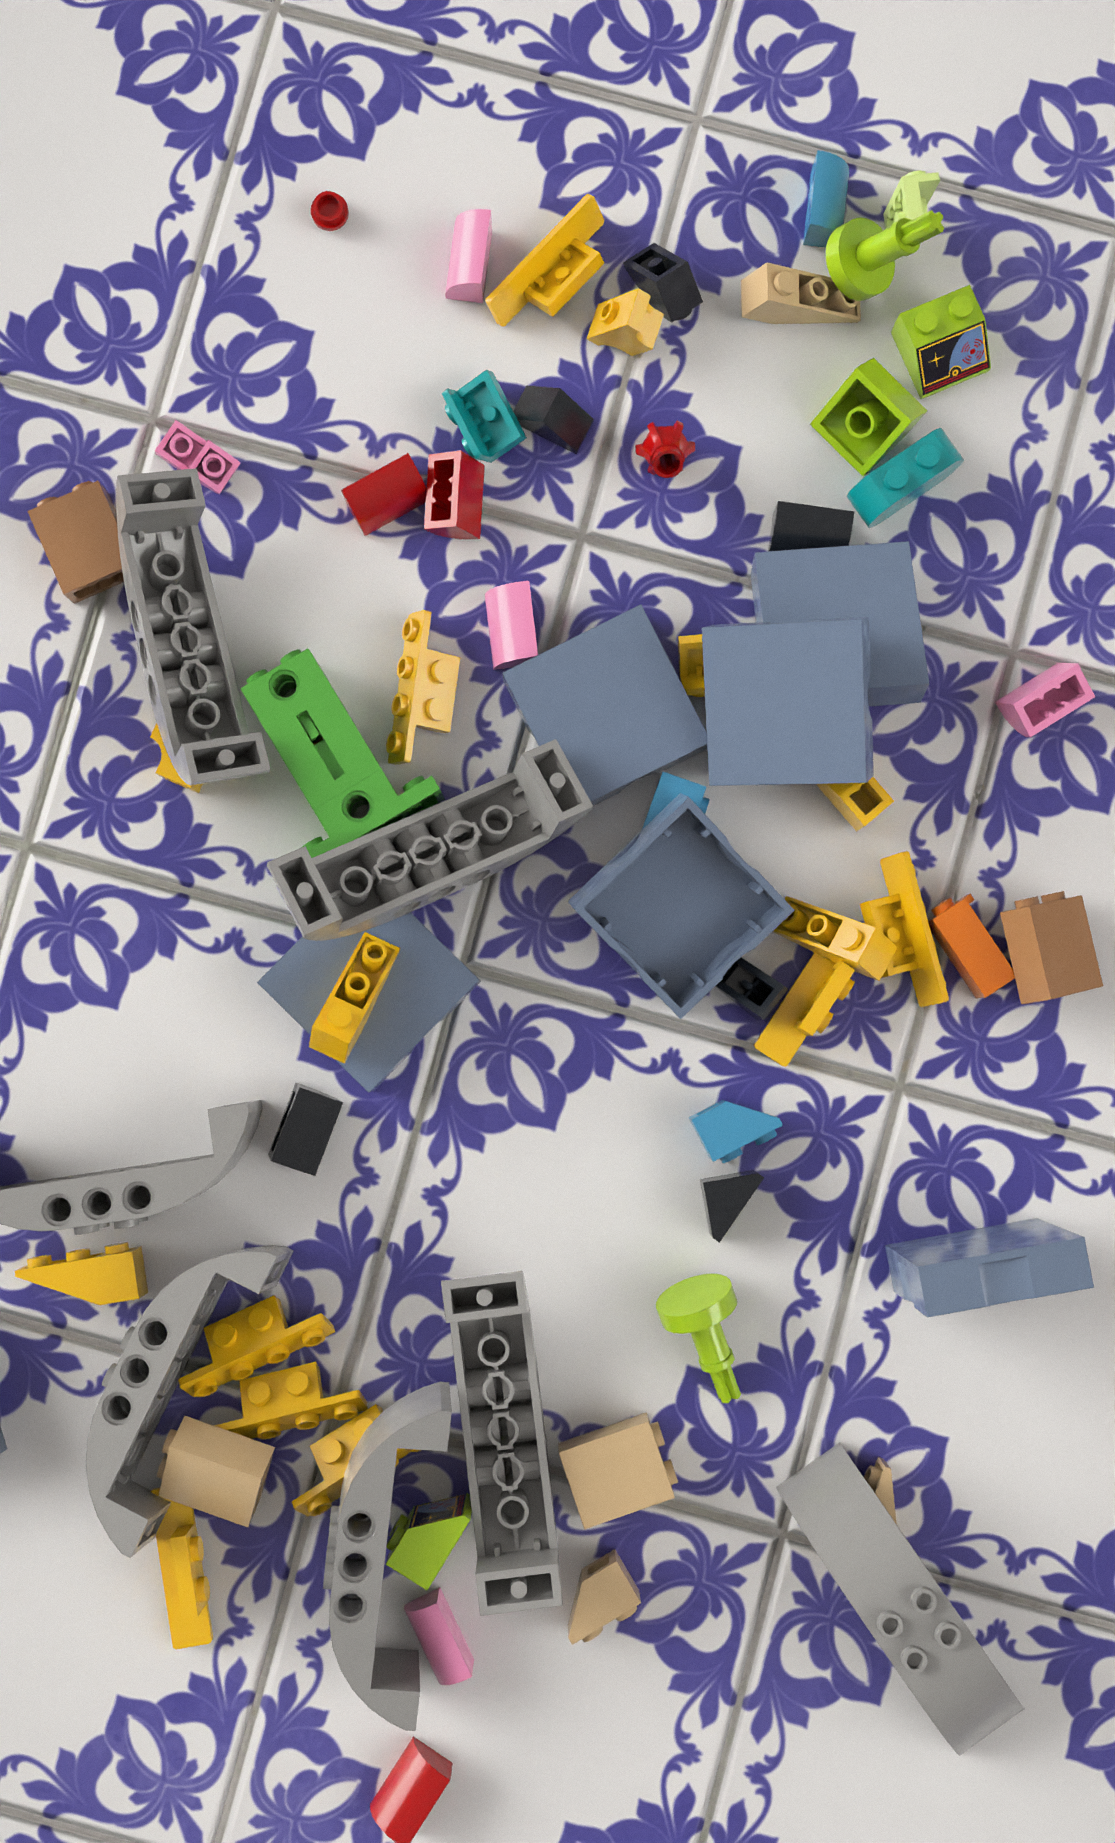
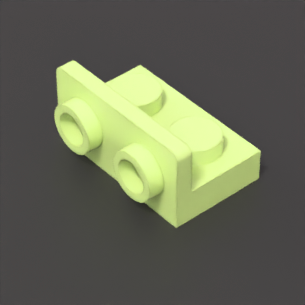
(911, 196)

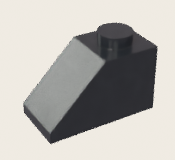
(666, 280)

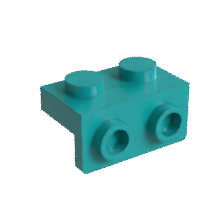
(484, 417)

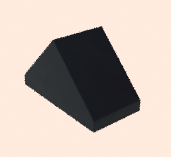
(553, 416)
(751, 988)
(726, 1197)

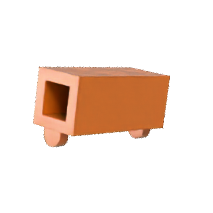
(970, 946)

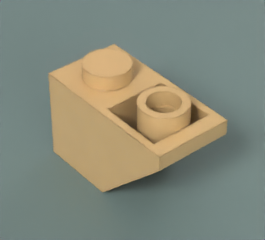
(602, 1595)

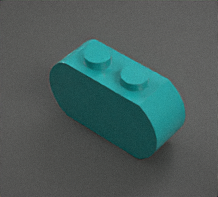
(905, 477)

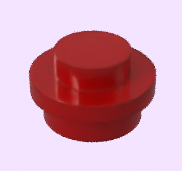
(329, 211)

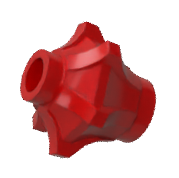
(665, 449)

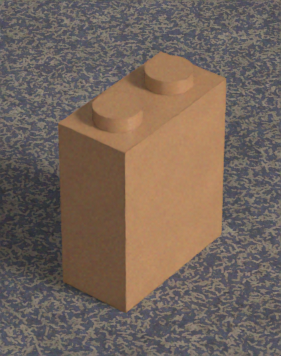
(80, 540)
(1051, 947)

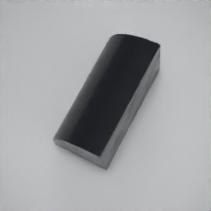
(809, 527)
(305, 1129)

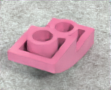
(189, 451)

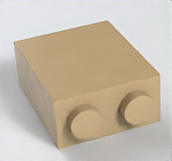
(214, 1470)
(617, 1470)

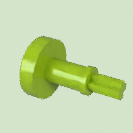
(864, 255)
(698, 1308)

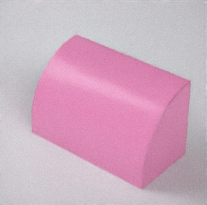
(469, 256)
(511, 624)
(1045, 698)
(440, 1637)

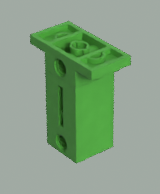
(329, 753)

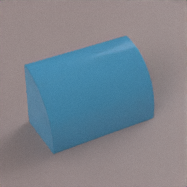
(825, 198)

